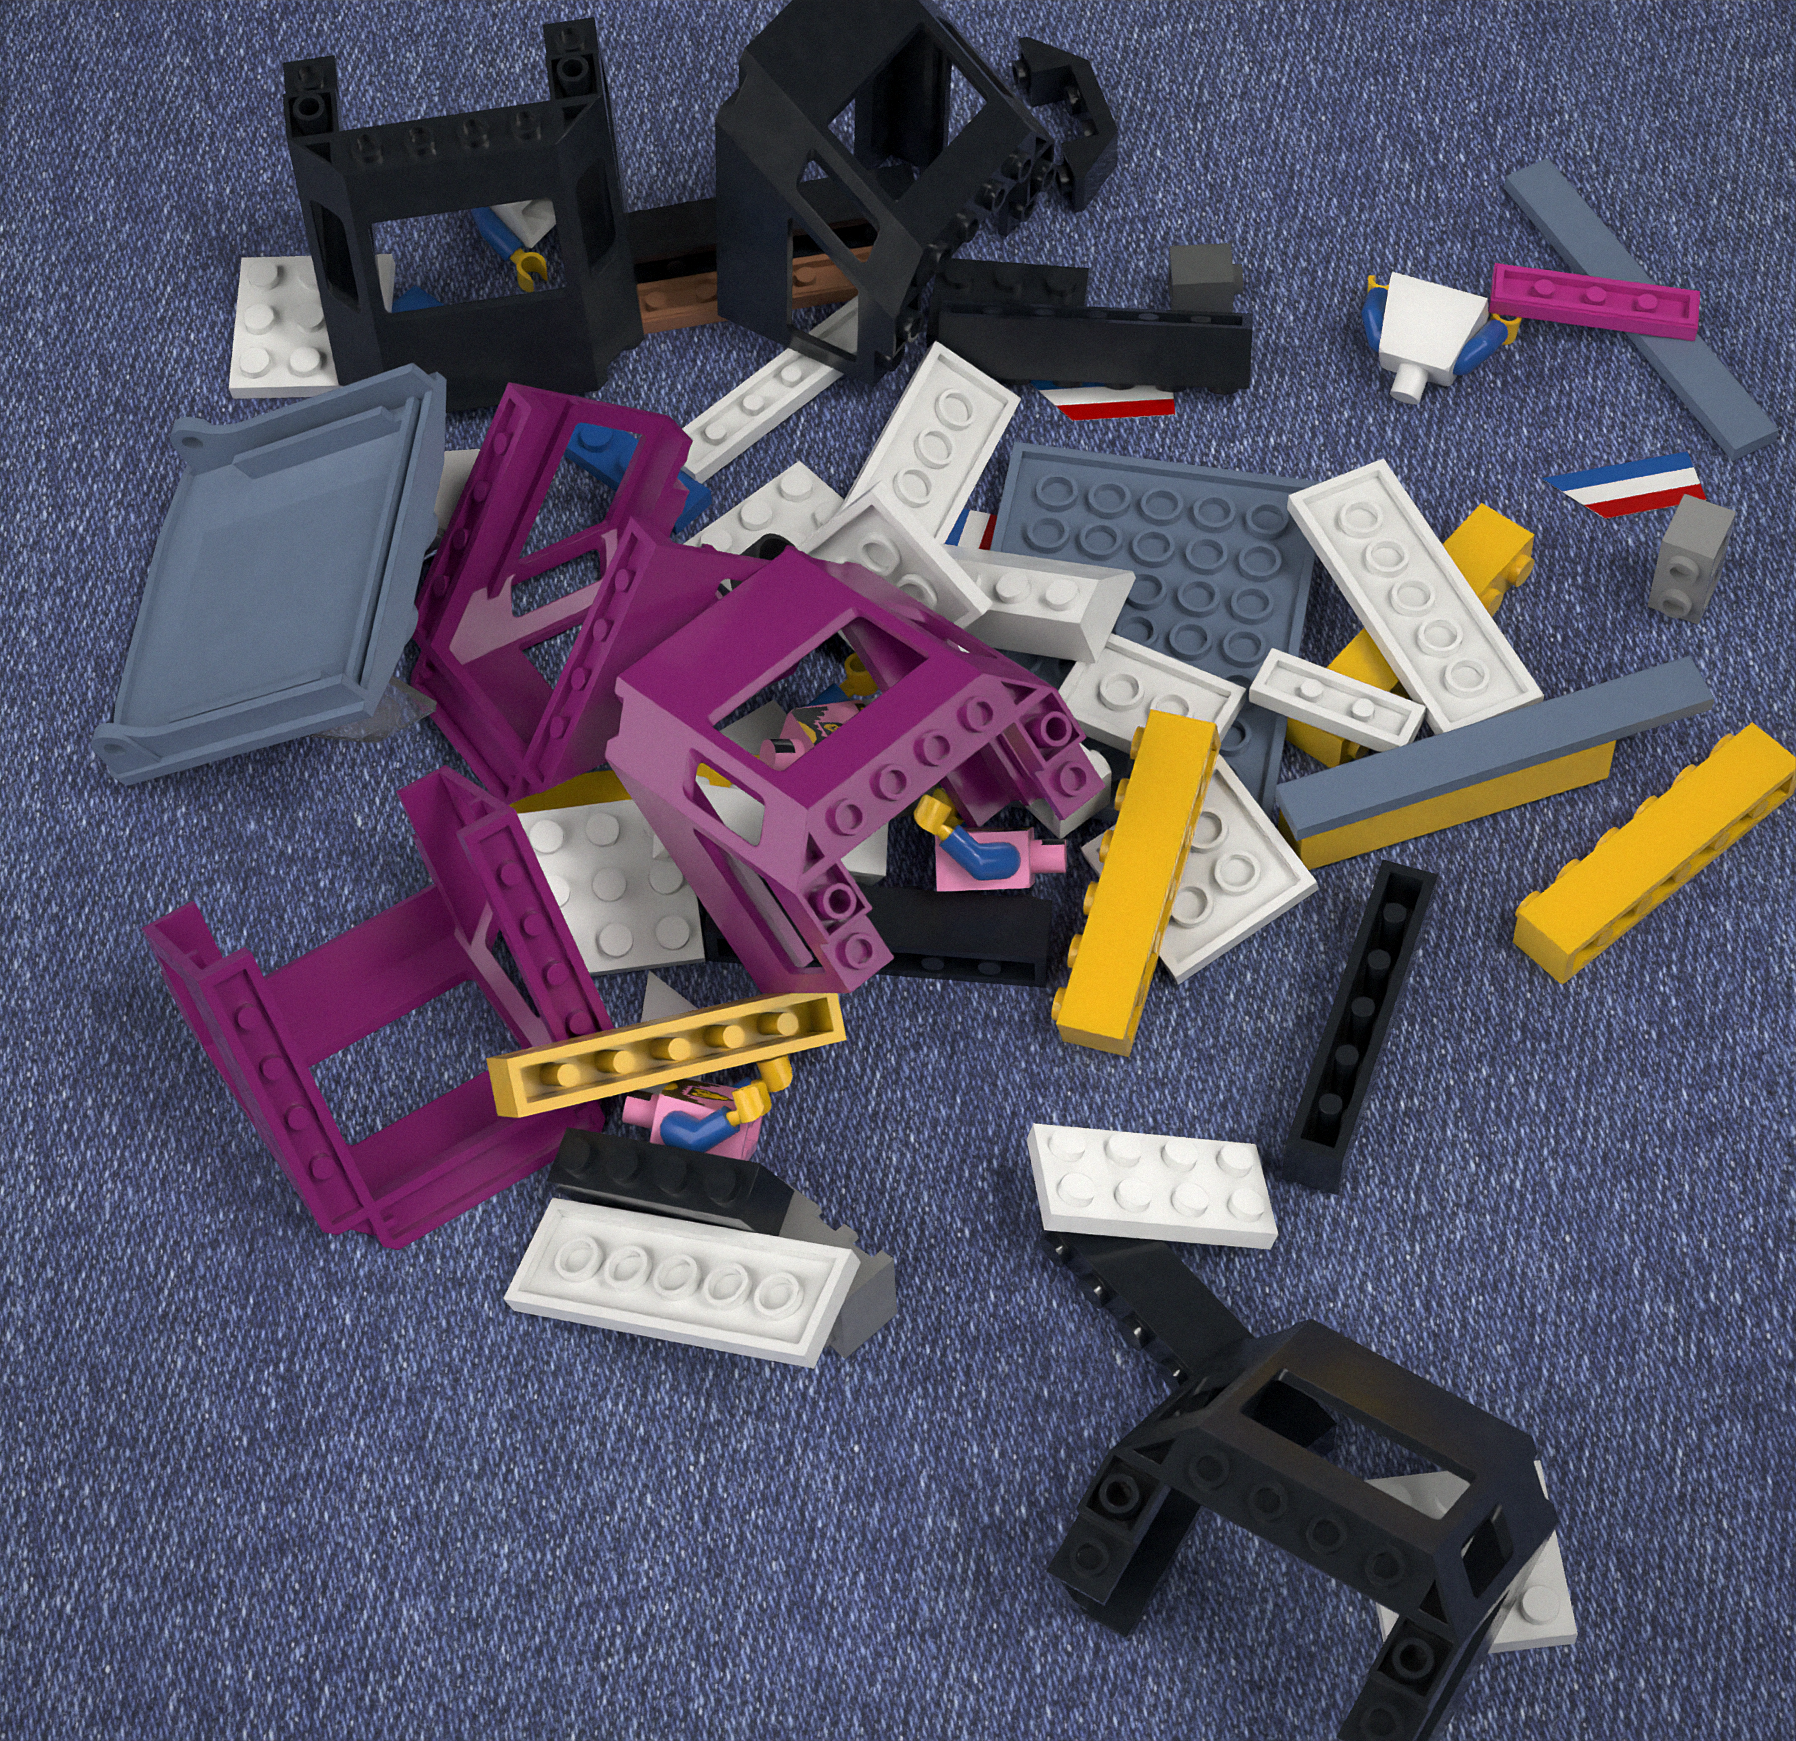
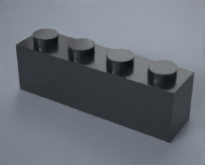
(669, 1182)

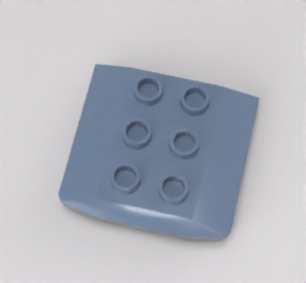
(281, 575)

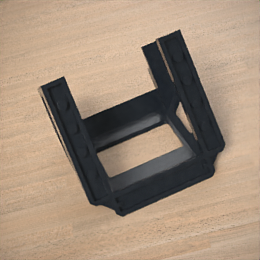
(899, 71)
(464, 162)
(1212, 1454)

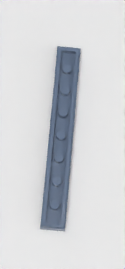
(1685, 365)
(1493, 747)

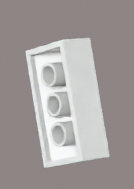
(1044, 603)

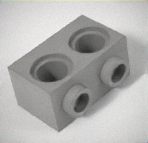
(1691, 559)

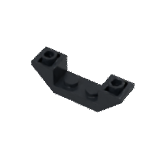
(1058, 76)

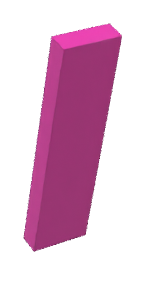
(1594, 302)

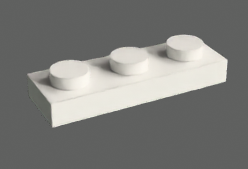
(1335, 702)

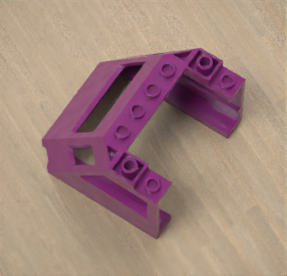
(487, 692)
(941, 718)
(281, 1024)

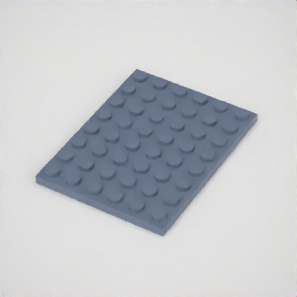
(1213, 568)

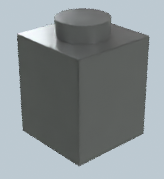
(1203, 277)

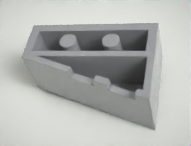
(873, 1290)

